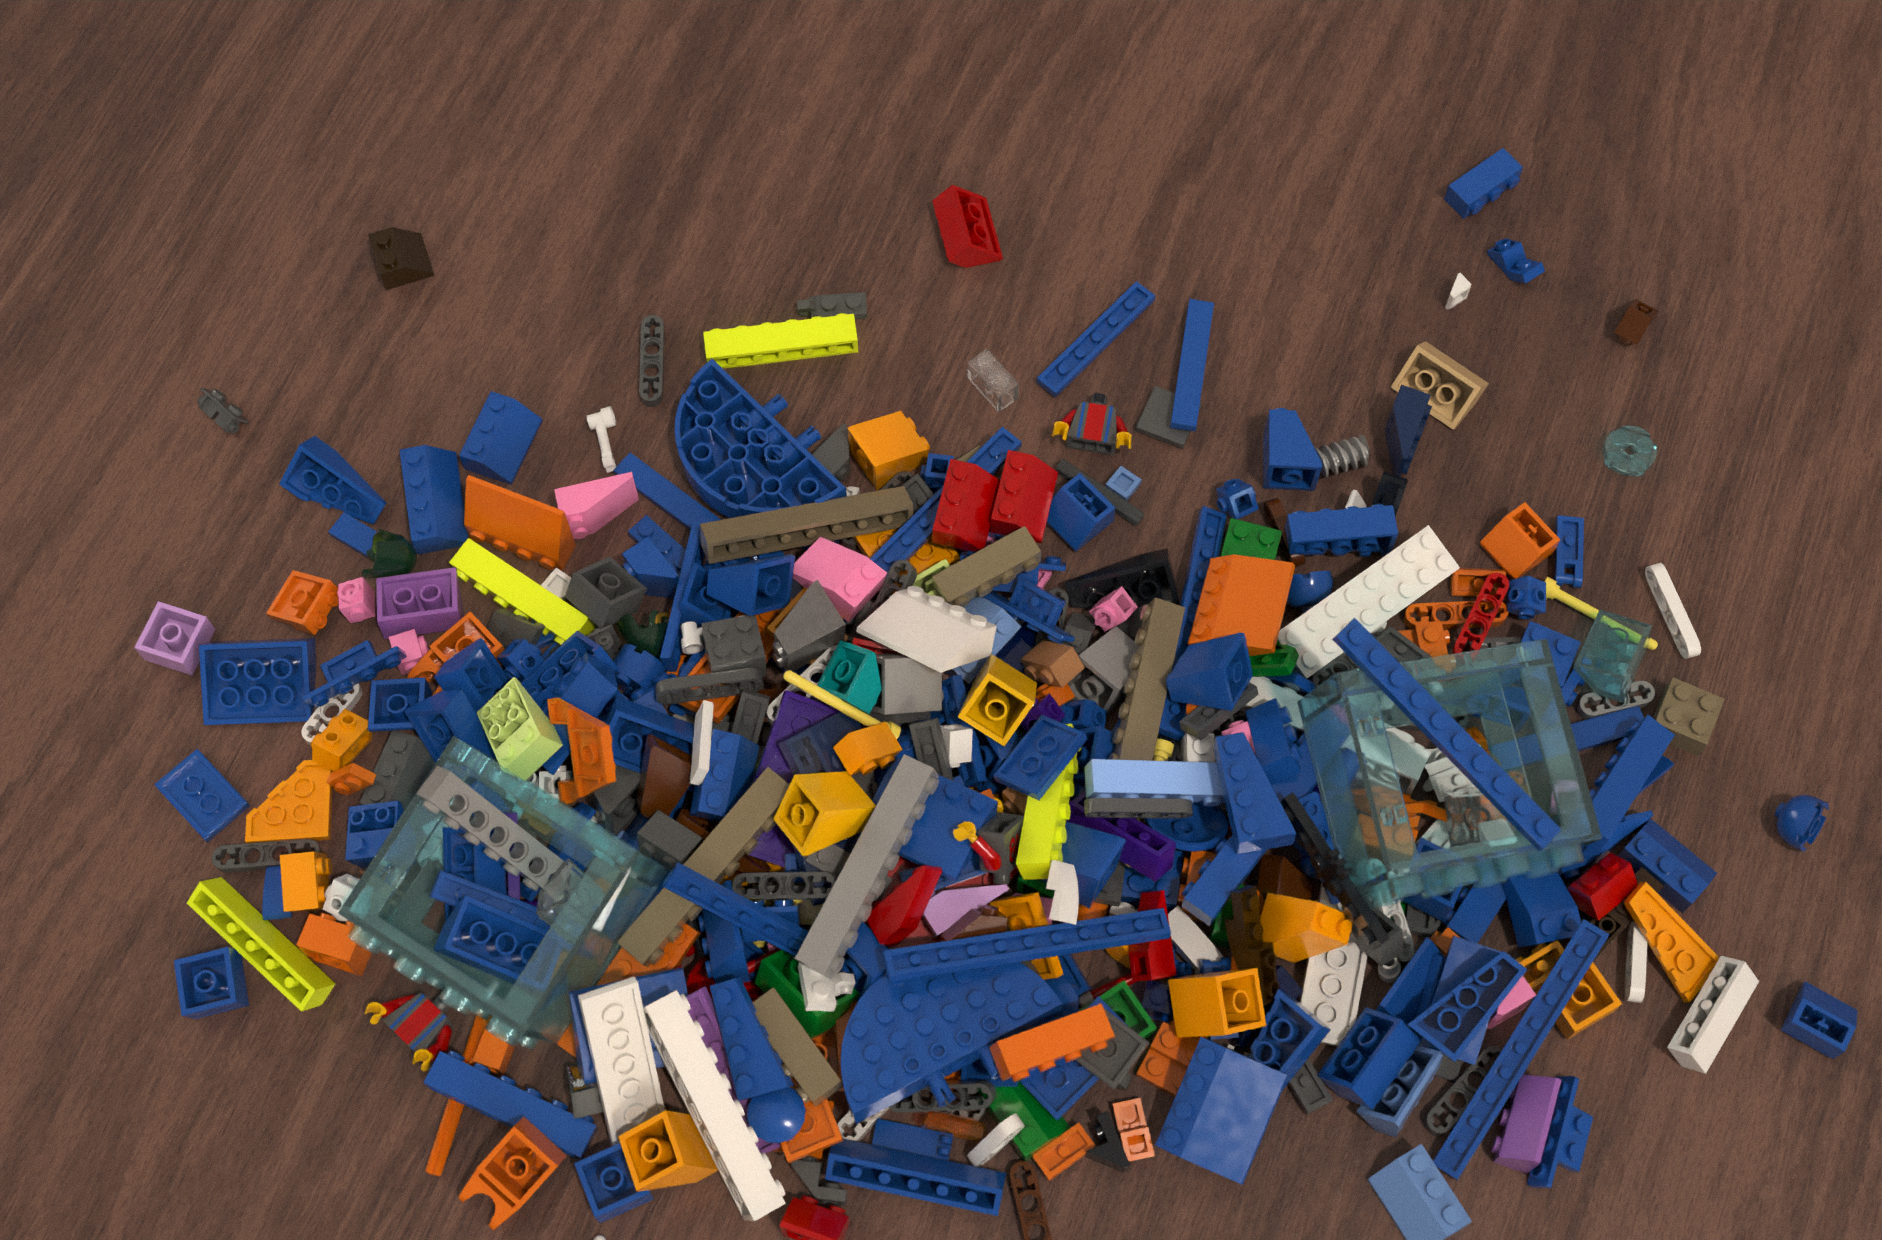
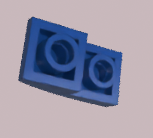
(272, 895)

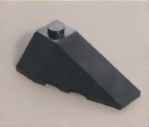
(1140, 576)

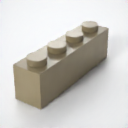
(988, 568)
(796, 1049)

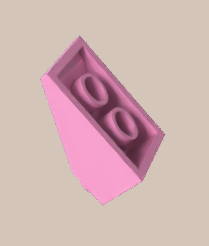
(596, 502)
(843, 573)

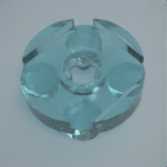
(1628, 464)

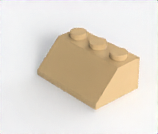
(1450, 384)

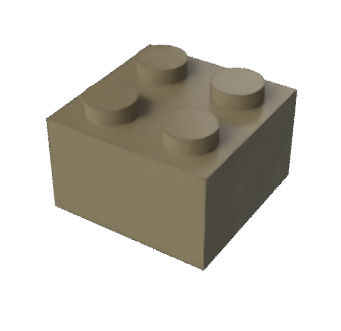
(1688, 714)

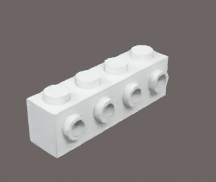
(1713, 1014)

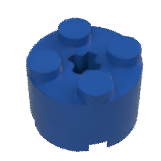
(636, 669)

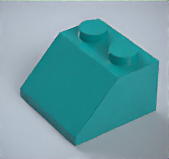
(853, 676)

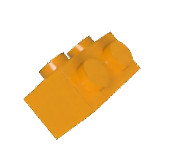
(341, 740)
(868, 749)
(1540, 963)

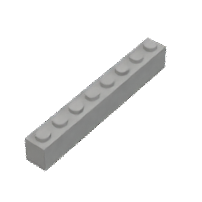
(867, 867)

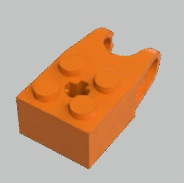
(452, 642)
(506, 1178)

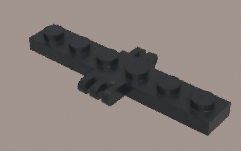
(1334, 874)

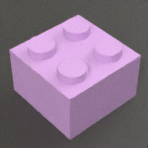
(174, 638)

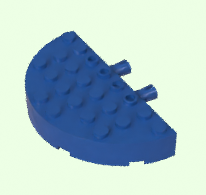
(741, 454)
(933, 1025)

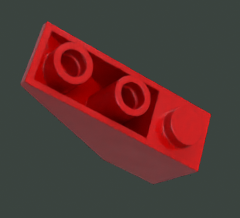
(902, 910)
(1153, 958)

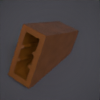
(662, 777)
(1282, 878)

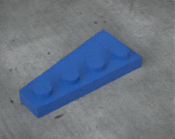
(749, 1053)

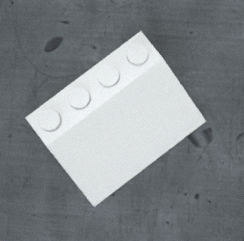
(929, 630)

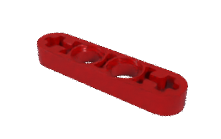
(1478, 617)

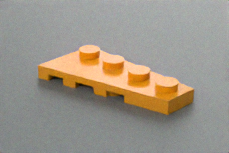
(1677, 947)

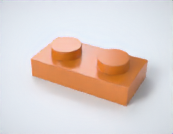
(351, 779)
(1063, 1151)

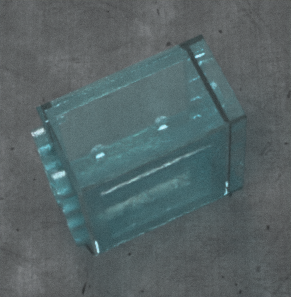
(1525, 734)
(576, 950)

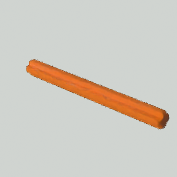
(453, 1109)

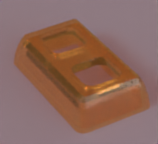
(960, 1127)

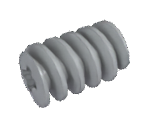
(1343, 454)

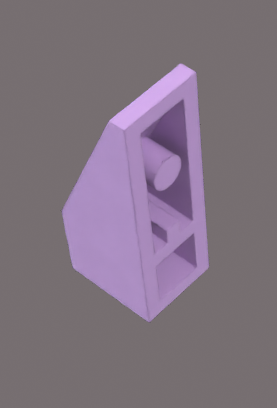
(951, 905)

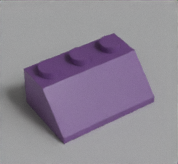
(419, 602)
(1526, 1123)

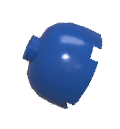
(1309, 589)
(1800, 820)

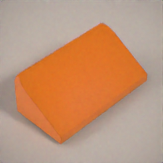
(1470, 581)

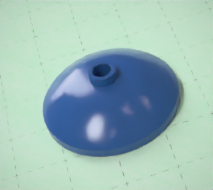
(1194, 833)

